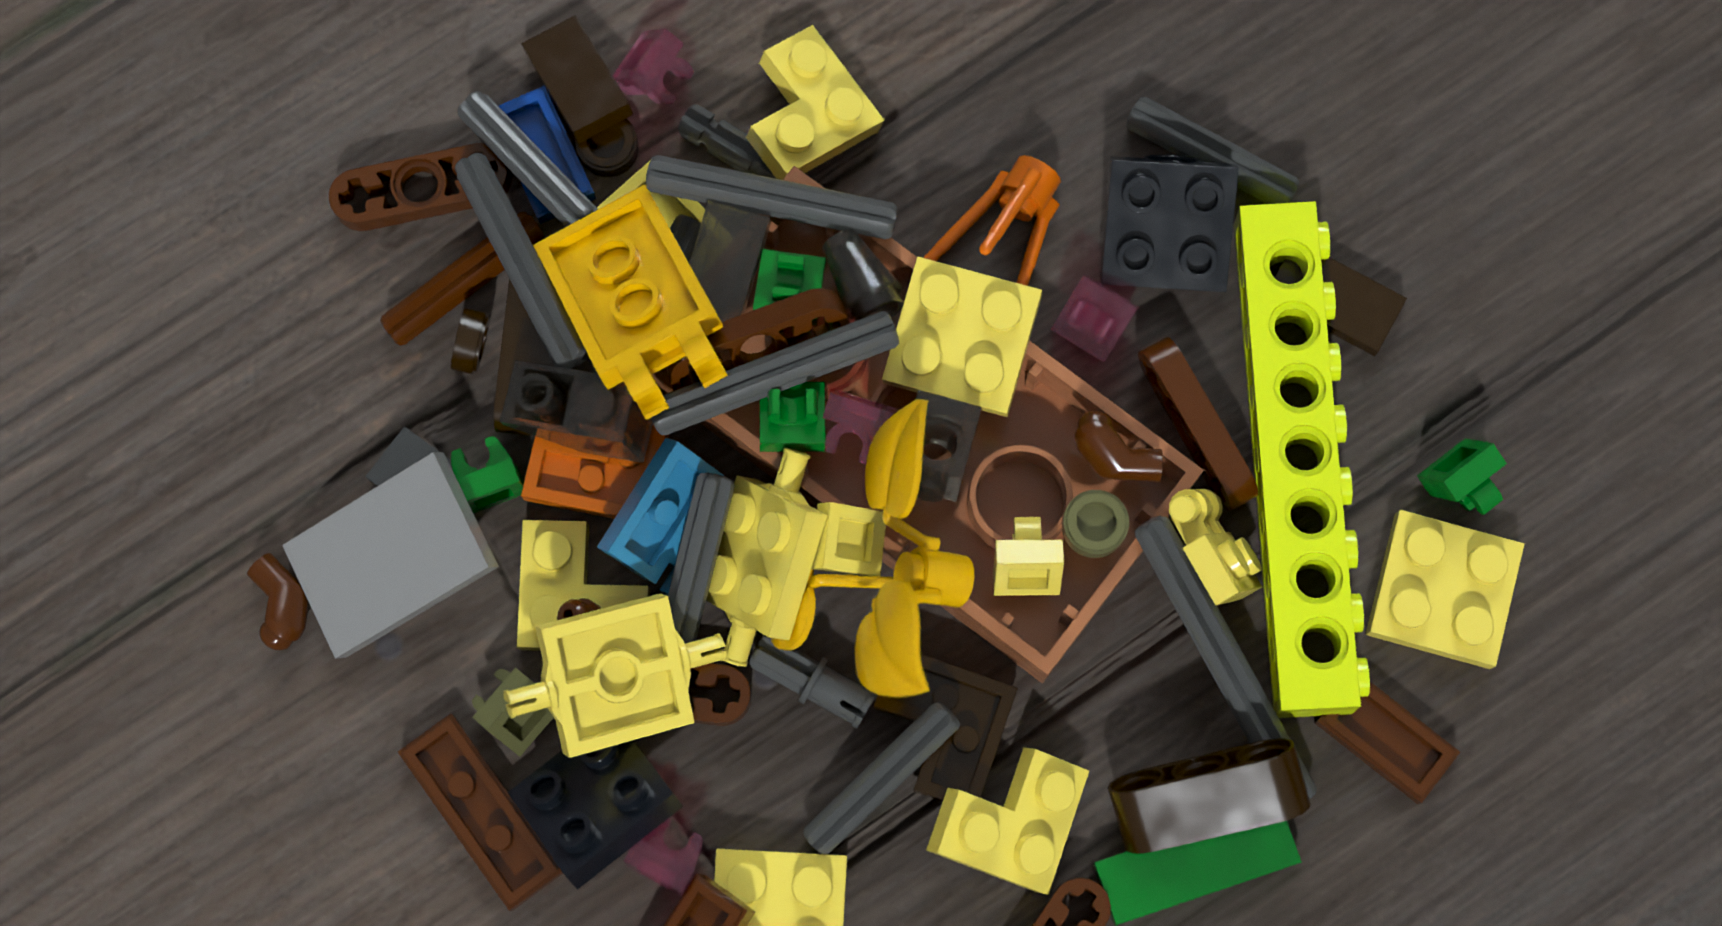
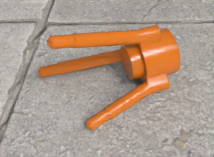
(1023, 194)

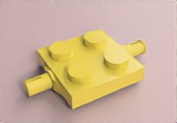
(765, 556)
(615, 675)

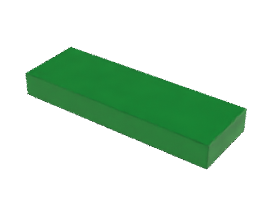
(1175, 875)

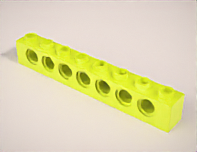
(1263, 238)

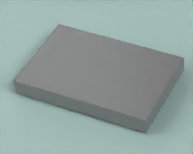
(390, 555)

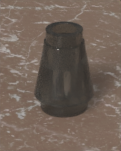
(861, 277)

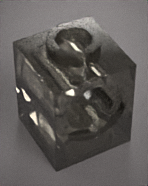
(953, 427)

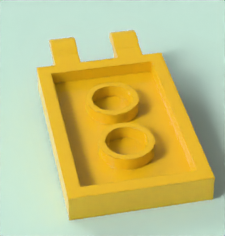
(632, 297)

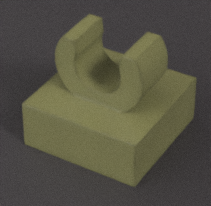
(492, 714)

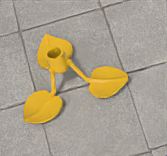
(890, 635)

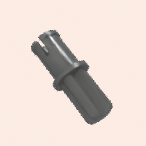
(813, 681)

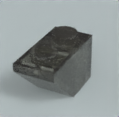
(576, 411)

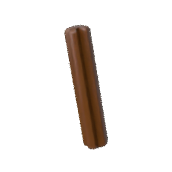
(450, 287)

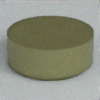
(1095, 523)

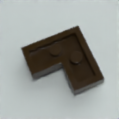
(982, 711)

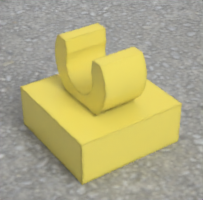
(850, 540)
(1027, 562)

